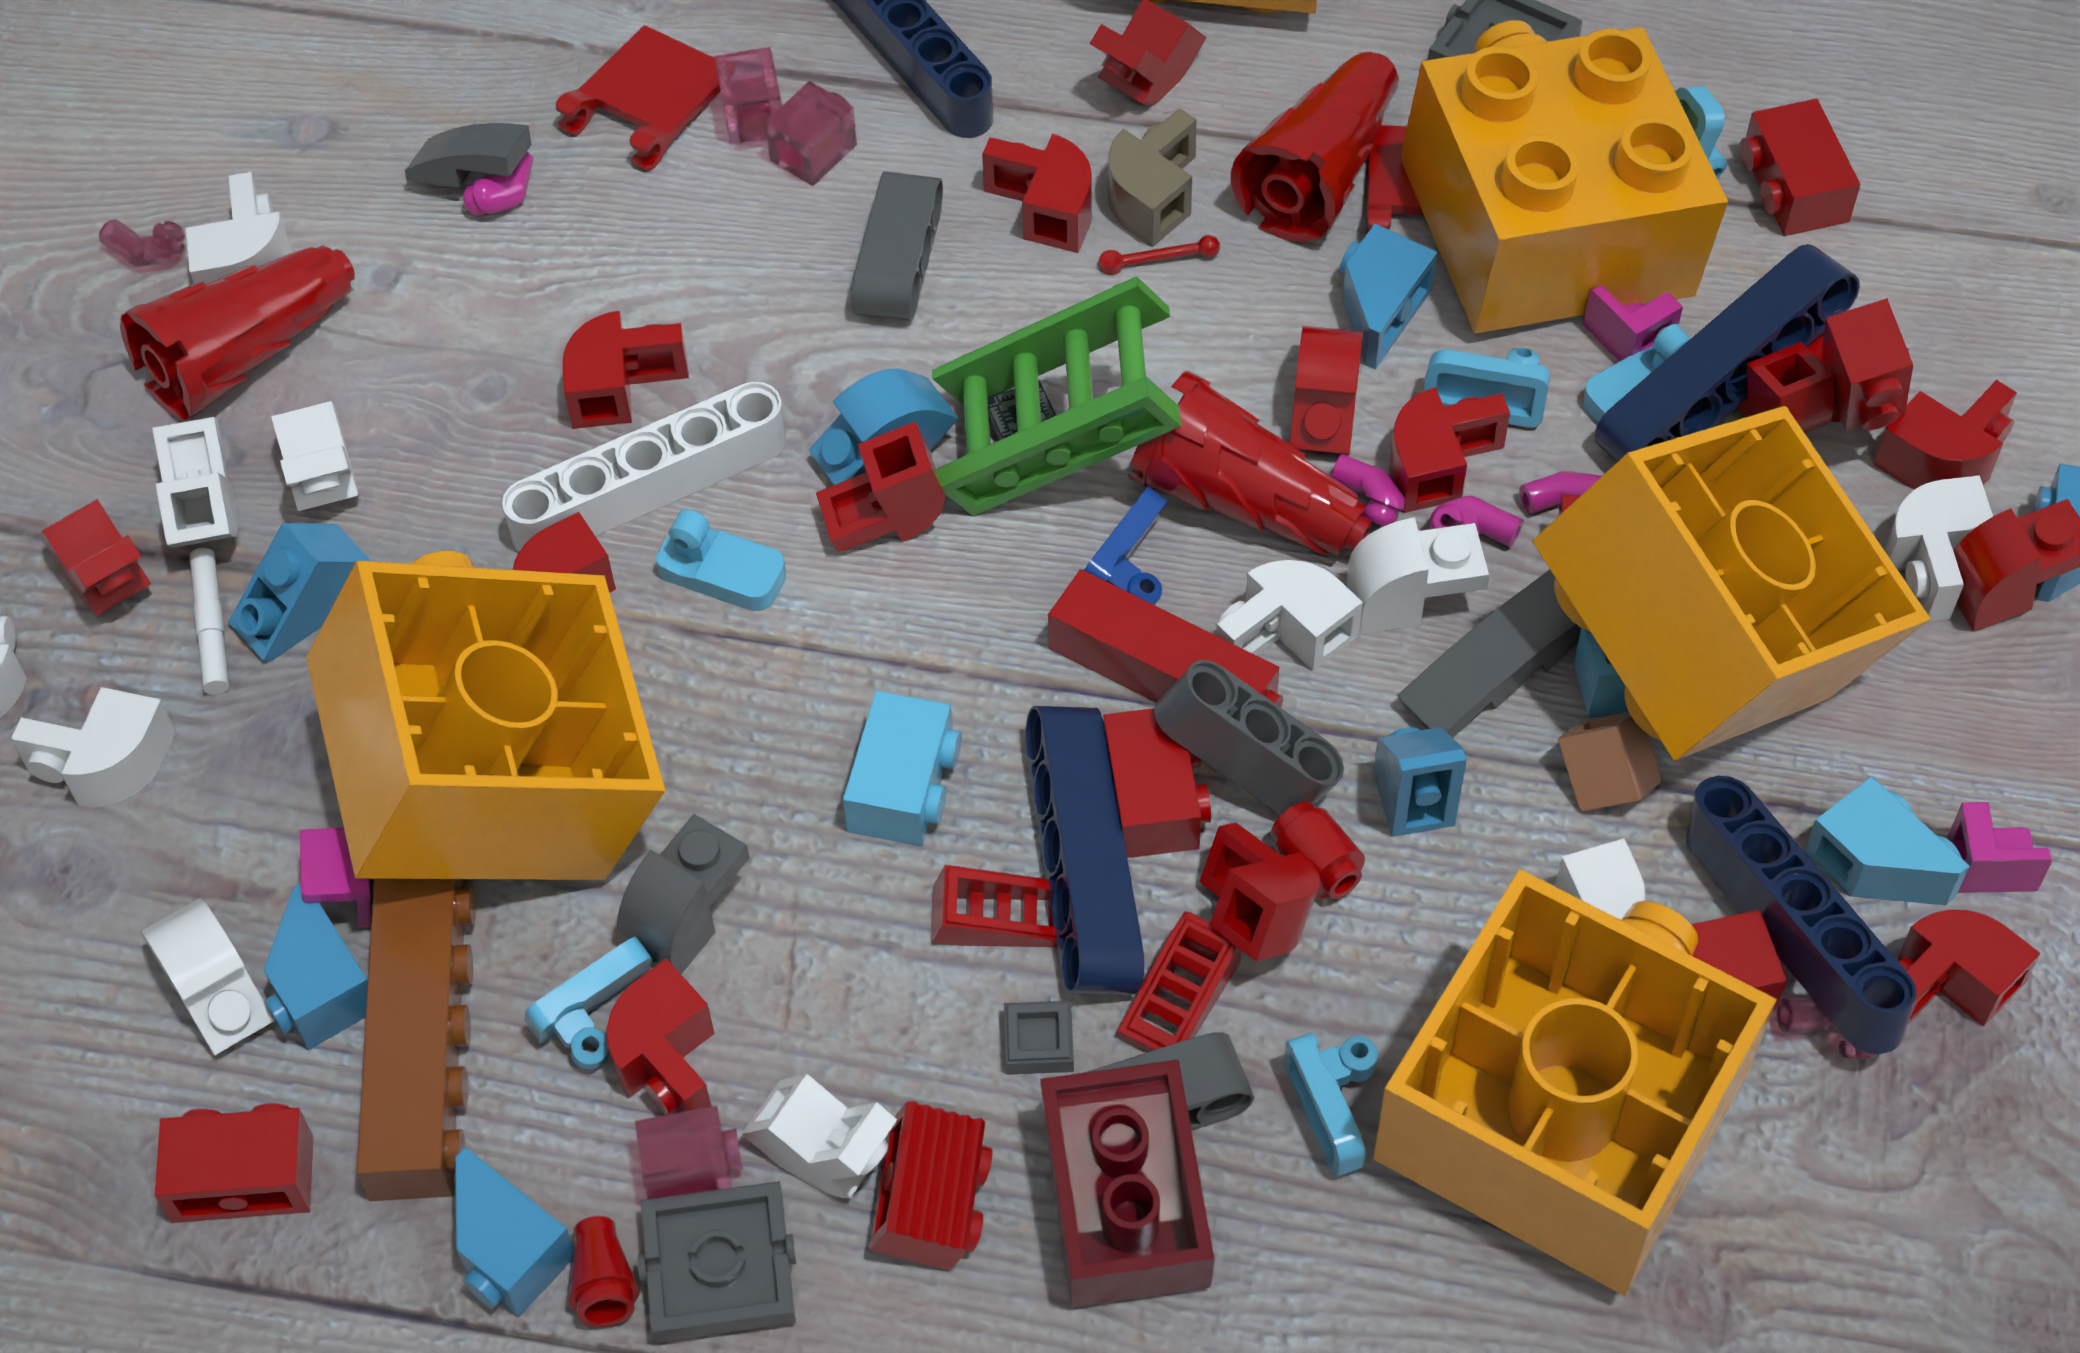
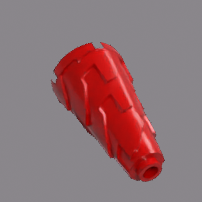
(1311, 152)
(216, 332)
(1248, 474)

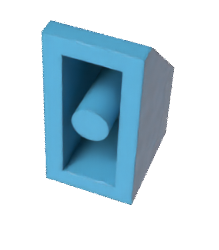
(1384, 287)
(1419, 779)
(313, 975)
(505, 1238)

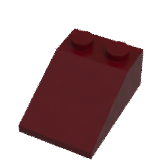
(1126, 1183)

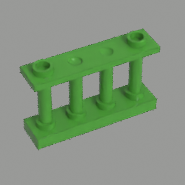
(1075, 438)

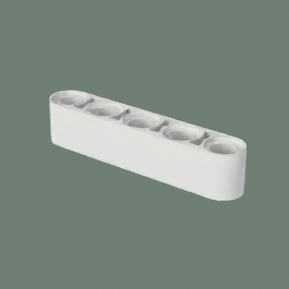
(652, 464)

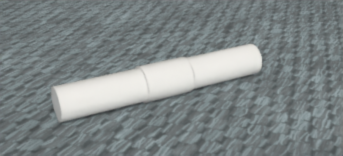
(209, 621)

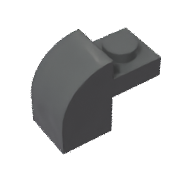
(673, 892)

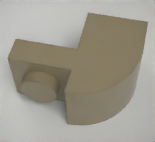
(1147, 177)

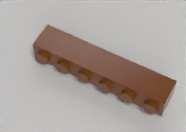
(415, 1038)

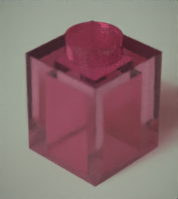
(747, 92)
(811, 133)
(687, 1153)

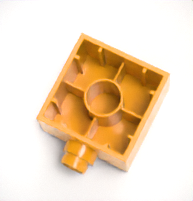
(1559, 175)
(1727, 580)
(481, 722)
(1573, 1076)

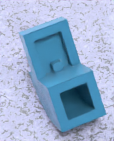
(877, 407)

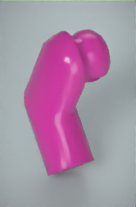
(499, 192)
(1372, 483)
(1549, 490)
(1488, 518)

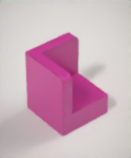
(1628, 327)
(1996, 856)
(329, 873)

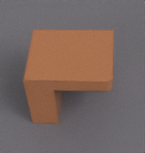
(1609, 761)

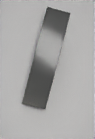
(1493, 658)

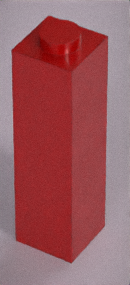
(1143, 643)

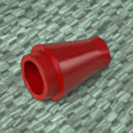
(601, 1277)

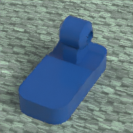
(1111, 559)

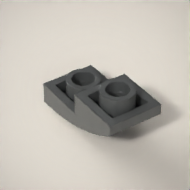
(481, 148)

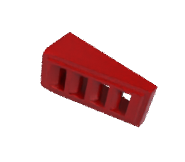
(974, 929)
(1198, 951)

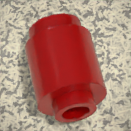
(1324, 844)

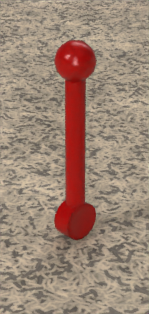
(1112, 261)

